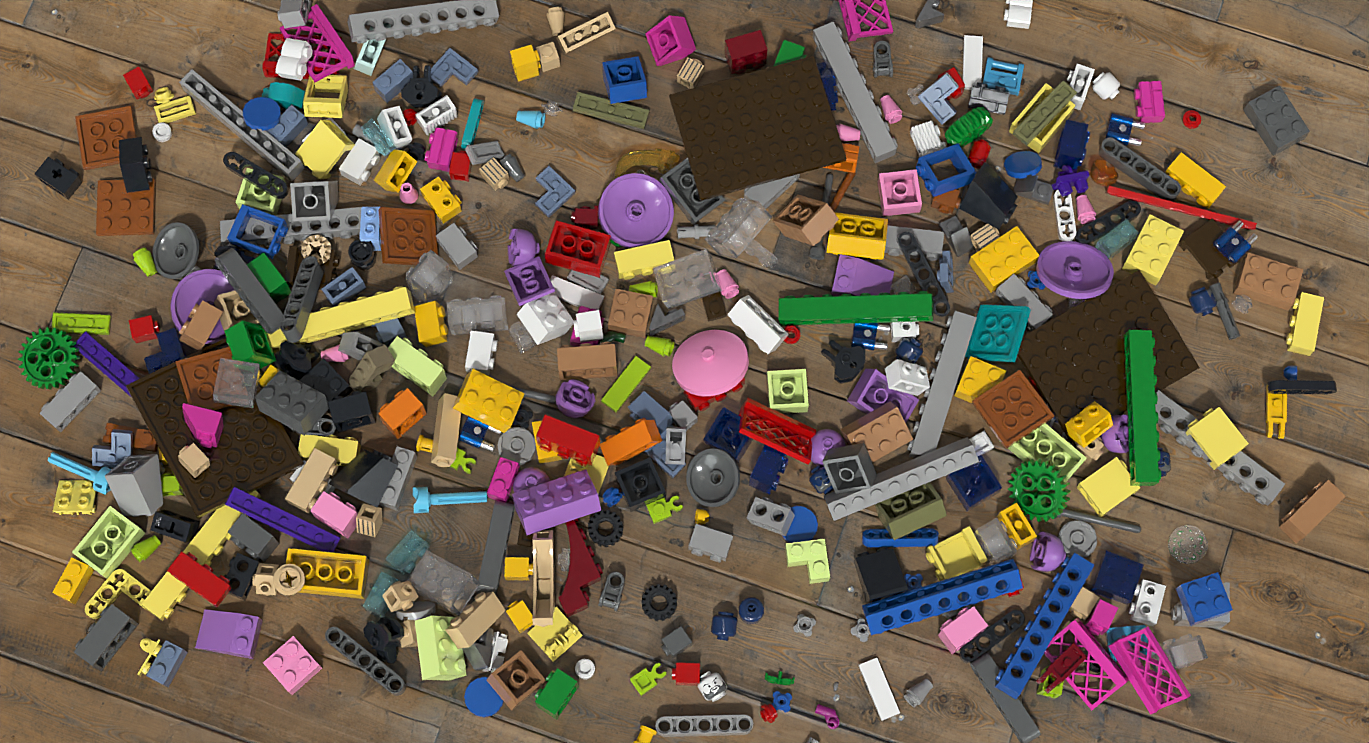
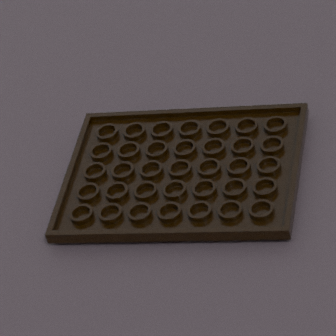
(757, 128)
(1083, 353)
(249, 451)

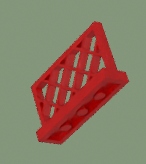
(269, 67)
(772, 421)

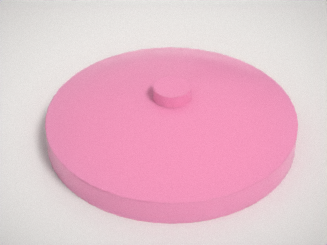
(710, 362)

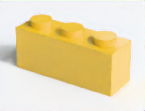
(1195, 180)

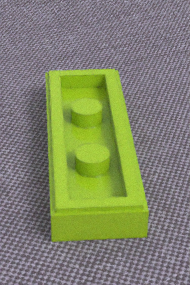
(82, 323)
(626, 384)

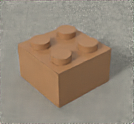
(630, 313)
(202, 323)
(516, 680)

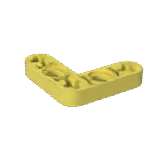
(124, 586)

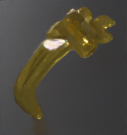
(660, 158)

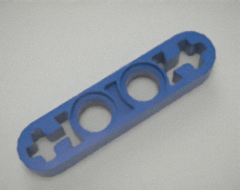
(880, 538)

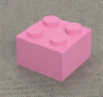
(899, 192)
(335, 514)
(962, 630)
(292, 665)

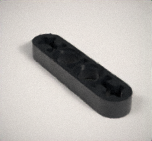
(254, 177)
(1106, 221)
(1301, 387)
(993, 638)

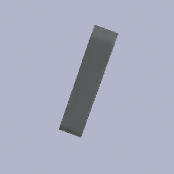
(1142, 178)
(250, 290)
(301, 299)
(496, 547)
(356, 657)
(1010, 708)

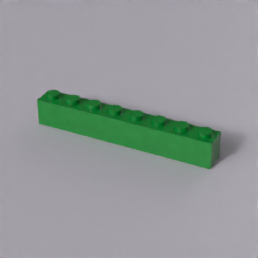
(856, 309)
(1141, 408)

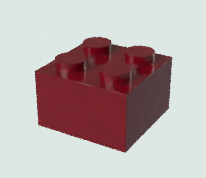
(746, 52)

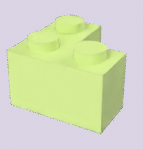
(812, 554)

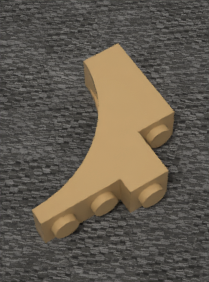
(543, 578)

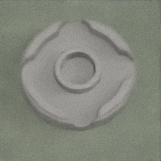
(517, 445)
(1078, 538)
(420, 610)

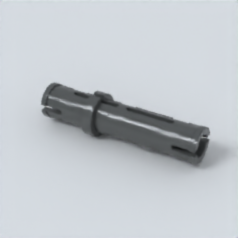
(1225, 312)

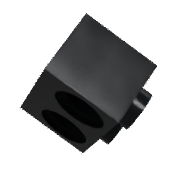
(174, 525)
(244, 577)

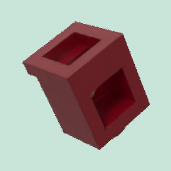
(585, 217)

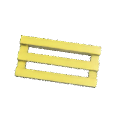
(177, 116)

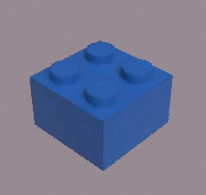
(624, 80)
(1204, 599)

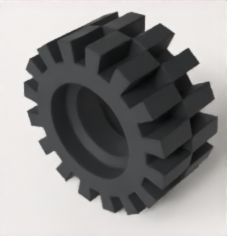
(609, 539)
(663, 591)

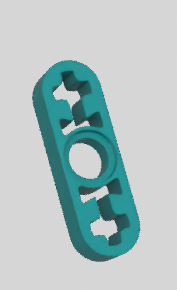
(472, 123)

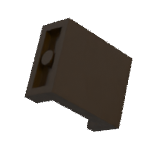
(1202, 249)
(294, 261)

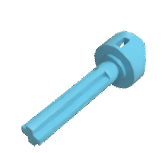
(98, 477)
(424, 498)

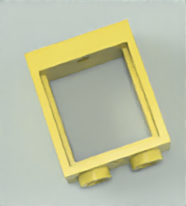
(326, 106)

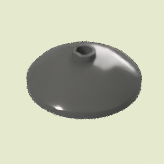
(175, 250)
(703, 477)

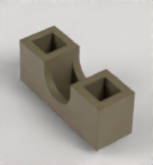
(367, 373)

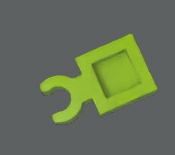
(461, 461)
(661, 510)
(645, 680)

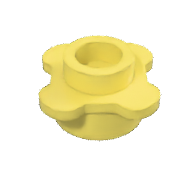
(163, 95)

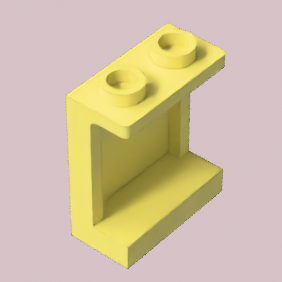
(324, 148)
(1217, 436)
(1107, 487)
(956, 555)

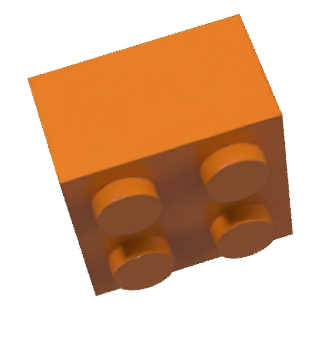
(402, 413)

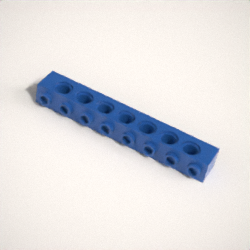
(1080, 569)
(948, 589)

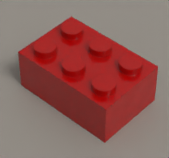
(577, 249)
(567, 440)

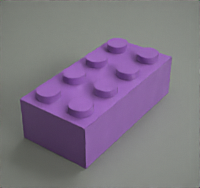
(556, 502)

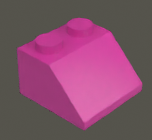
(670, 40)
(204, 424)

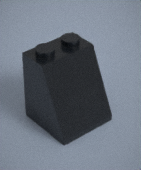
(989, 198)
(366, 476)
(880, 574)

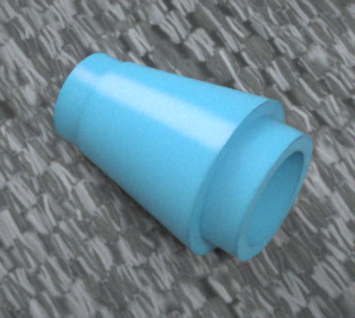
(531, 118)

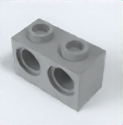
(769, 518)

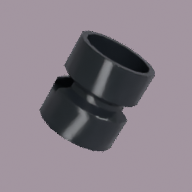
(358, 252)

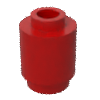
(979, 153)

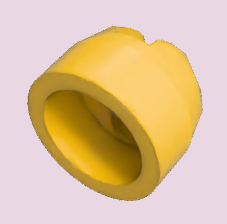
(701, 516)

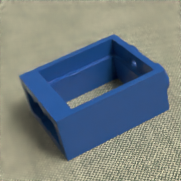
(960, 162)
(241, 223)

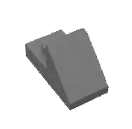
(929, 14)
(1033, 189)
(957, 236)
(661, 322)
(675, 445)
(480, 652)

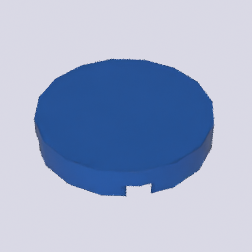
(261, 113)
(1023, 164)
(803, 525)
(482, 698)

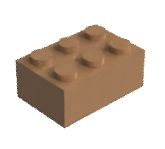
(806, 220)
(1268, 281)
(587, 361)
(879, 431)
(1311, 510)

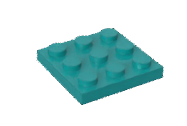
(998, 332)

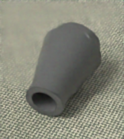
(512, 166)

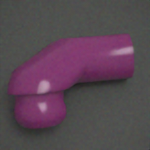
(829, 714)

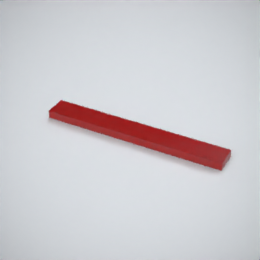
(1179, 207)

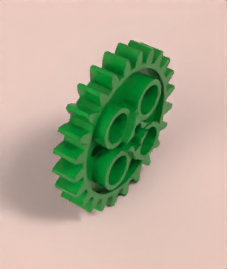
(38, 346)
(1039, 507)

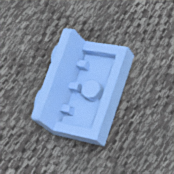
(370, 227)

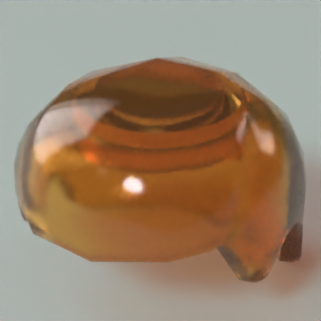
(1102, 174)

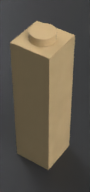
(446, 432)

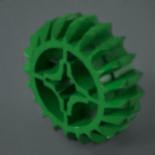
(969, 127)

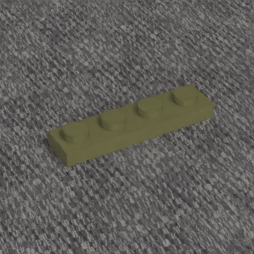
(614, 112)
(1044, 113)

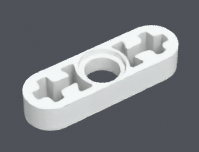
(1068, 207)

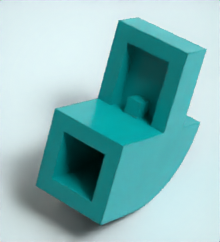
(285, 95)

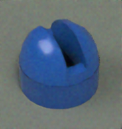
(1290, 372)

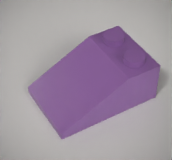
(859, 276)
(529, 281)
(873, 393)
(229, 633)

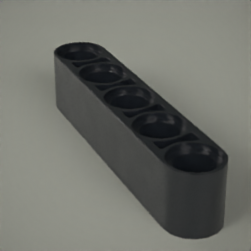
(923, 264)

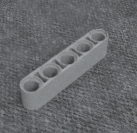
(694, 729)

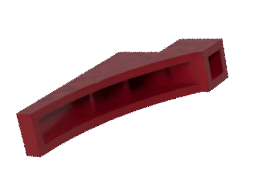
(581, 572)

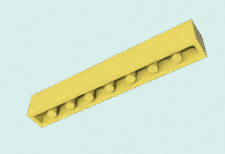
(352, 316)
(203, 546)

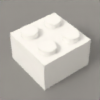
(545, 318)

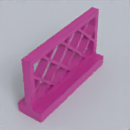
(851, 18)
(332, 40)
(1101, 657)
(1139, 675)

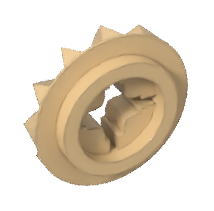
(316, 240)
(281, 575)

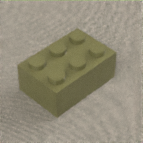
(910, 510)

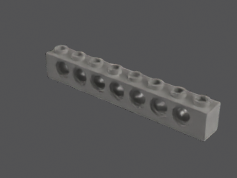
(412, 14)
(342, 216)
(1255, 472)

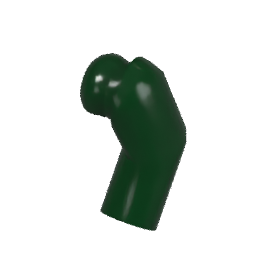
(613, 336)

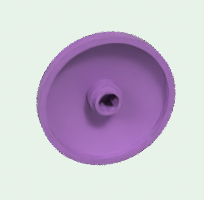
(635, 210)
(1074, 270)
(194, 288)

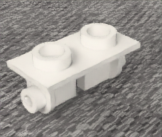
(499, 644)

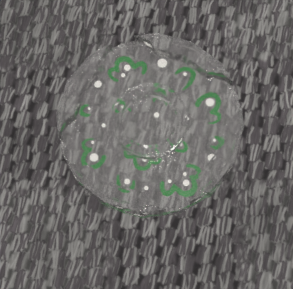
(1187, 544)

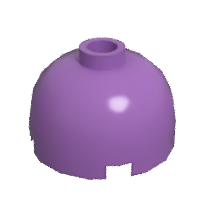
(522, 247)
(574, 399)
(1116, 437)
(822, 442)
(529, 478)
(1047, 552)

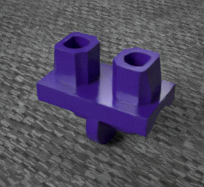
(1069, 177)

